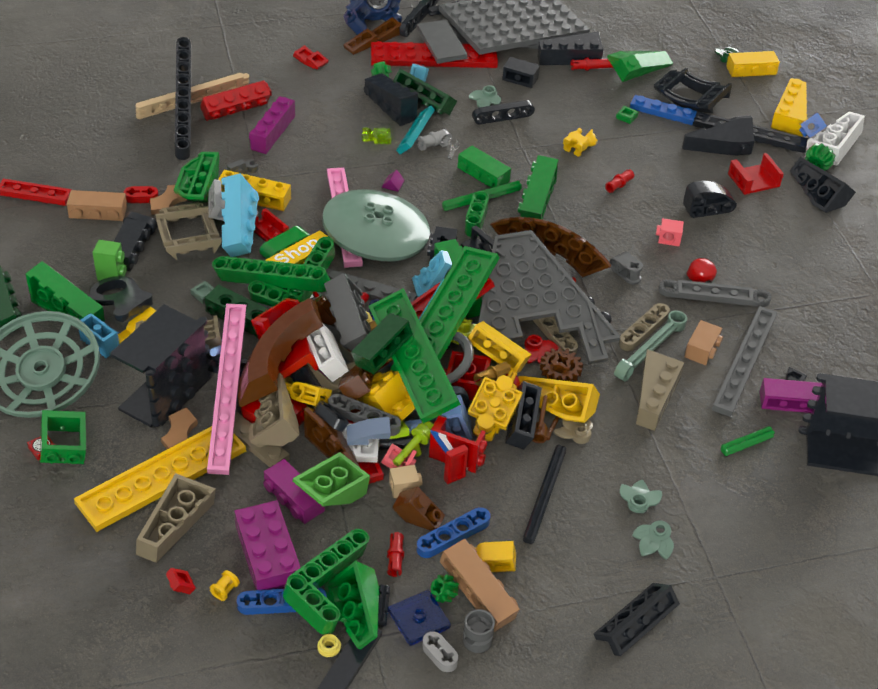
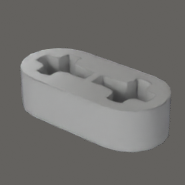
(442, 650)

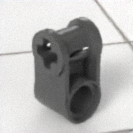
(627, 267)

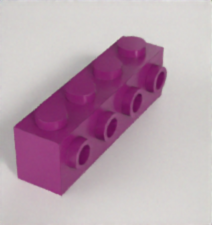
(272, 125)

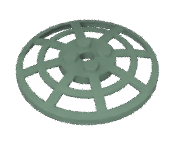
(48, 356)

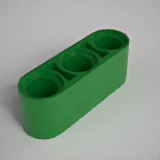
(477, 211)
(283, 241)

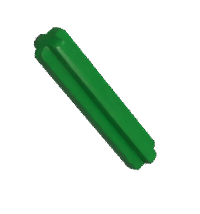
(747, 441)

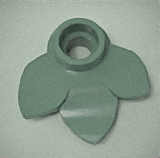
(486, 96)
(639, 496)
(654, 541)

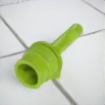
(421, 435)

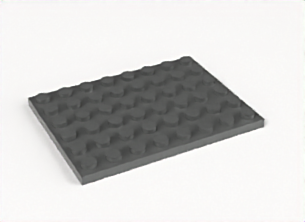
(510, 23)

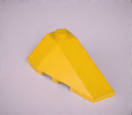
(567, 399)

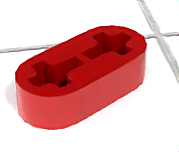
(140, 194)

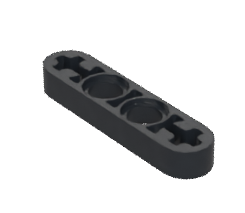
(484, 114)

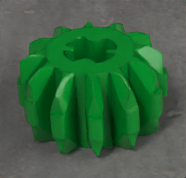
(820, 156)

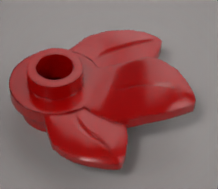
(538, 347)

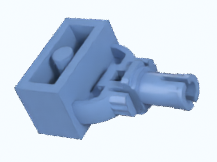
(457, 421)

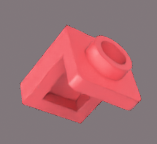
(391, 454)

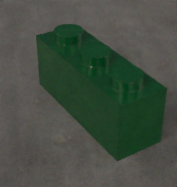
(382, 343)

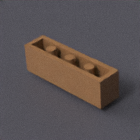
(479, 583)

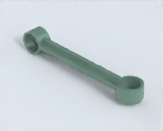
(626, 367)

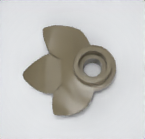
(578, 431)

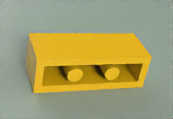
(752, 64)
(498, 346)

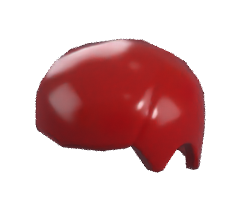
(702, 270)

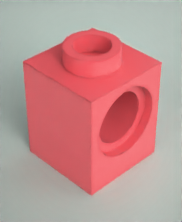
(670, 232)

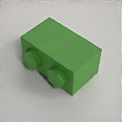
(108, 259)

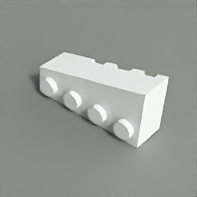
(840, 135)

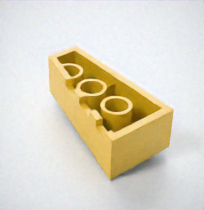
(791, 108)

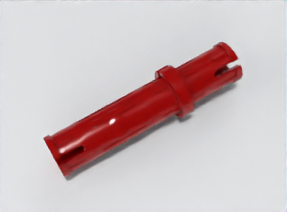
(588, 64)

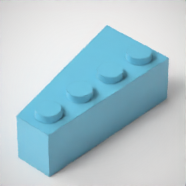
(238, 215)

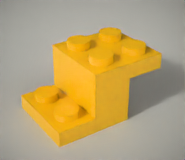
(389, 395)

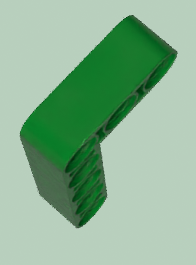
(271, 295)
(302, 586)

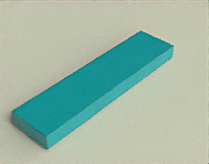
(415, 129)

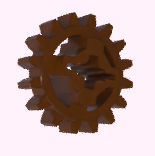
(561, 365)

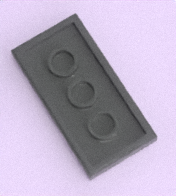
(442, 41)

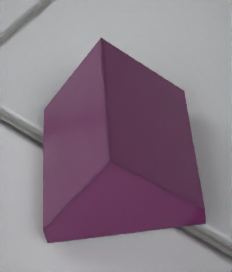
(393, 181)

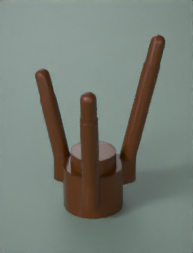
(542, 432)

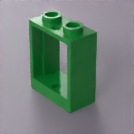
(62, 421)

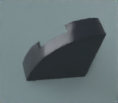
(795, 375)

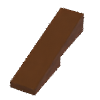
(382, 33)

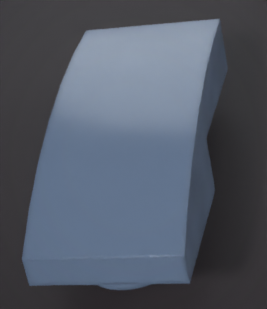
(362, 431)

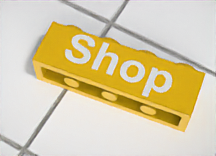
(299, 251)

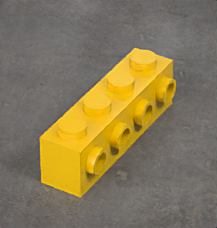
(271, 193)

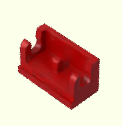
(269, 226)

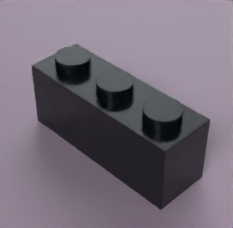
(132, 239)
(523, 422)

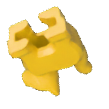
(579, 141)

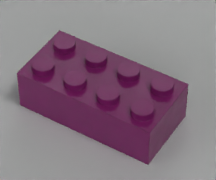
(266, 545)

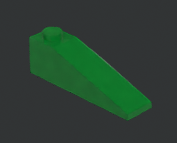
(638, 63)
(357, 598)

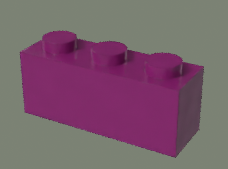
(787, 395)
(279, 481)

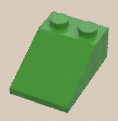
(334, 481)

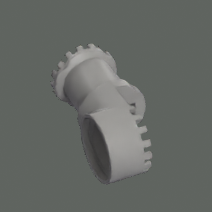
(434, 139)

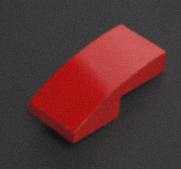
(307, 57)

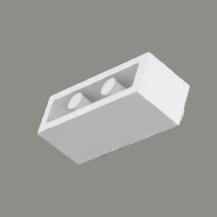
(327, 353)

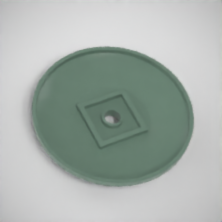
(393, 236)

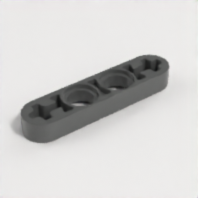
(345, 404)

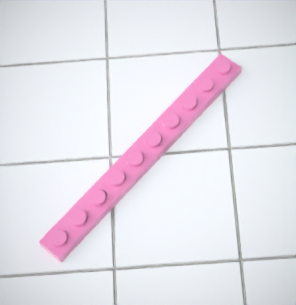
(227, 390)

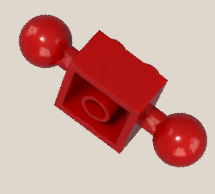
(467, 382)

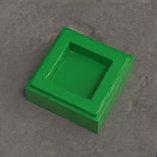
(627, 114)

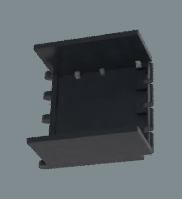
(175, 363)
(843, 425)

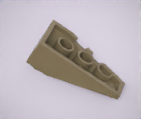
(275, 419)

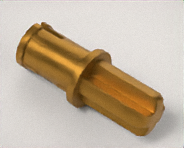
(493, 372)

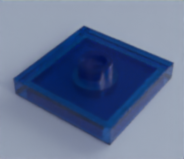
(418, 617)

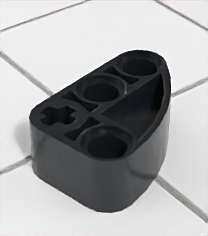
(707, 199)

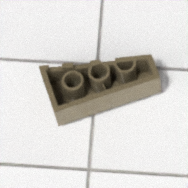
(658, 384)
(173, 516)

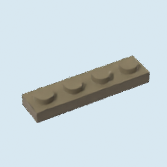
(267, 453)

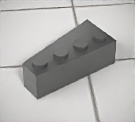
(348, 310)

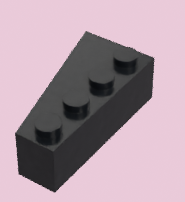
(574, 47)
(392, 98)

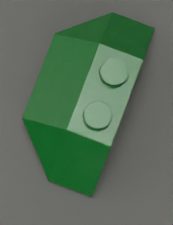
(198, 176)

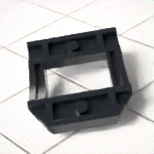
(711, 91)

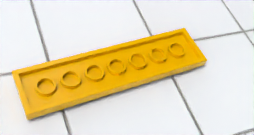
(148, 480)

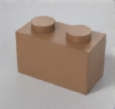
(704, 342)

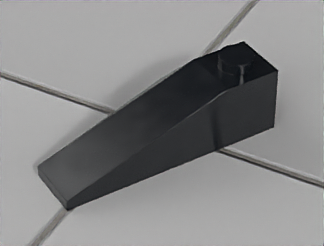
(727, 138)
(821, 187)

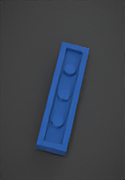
(663, 109)

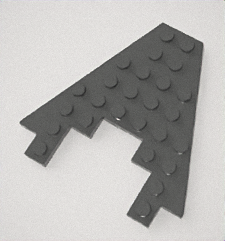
(536, 286)

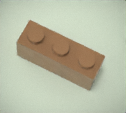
(97, 205)

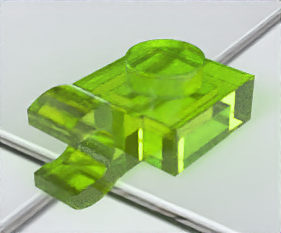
(378, 135)

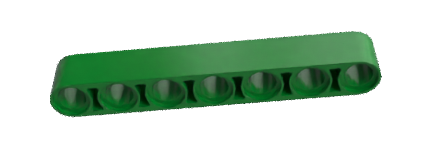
(274, 273)

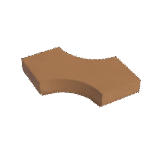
(165, 200)
(181, 425)

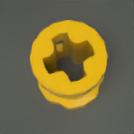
(224, 585)

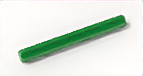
(492, 192)

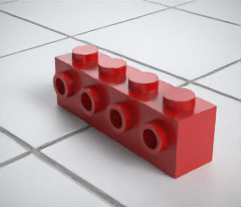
(235, 100)

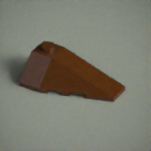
(325, 437)

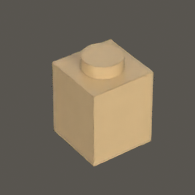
(403, 479)

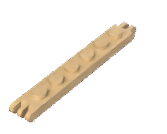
(167, 102)

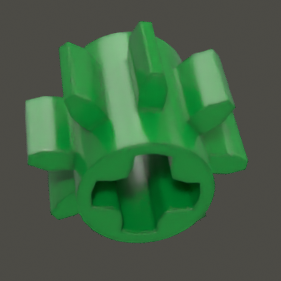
(382, 68)
(444, 588)

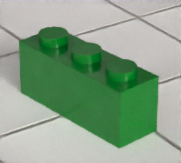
(483, 167)

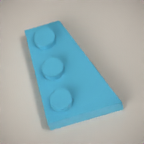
(433, 273)

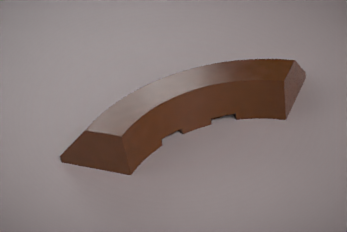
(559, 241)
(261, 369)

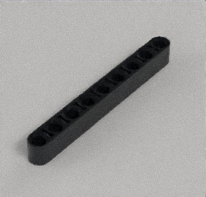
(183, 99)

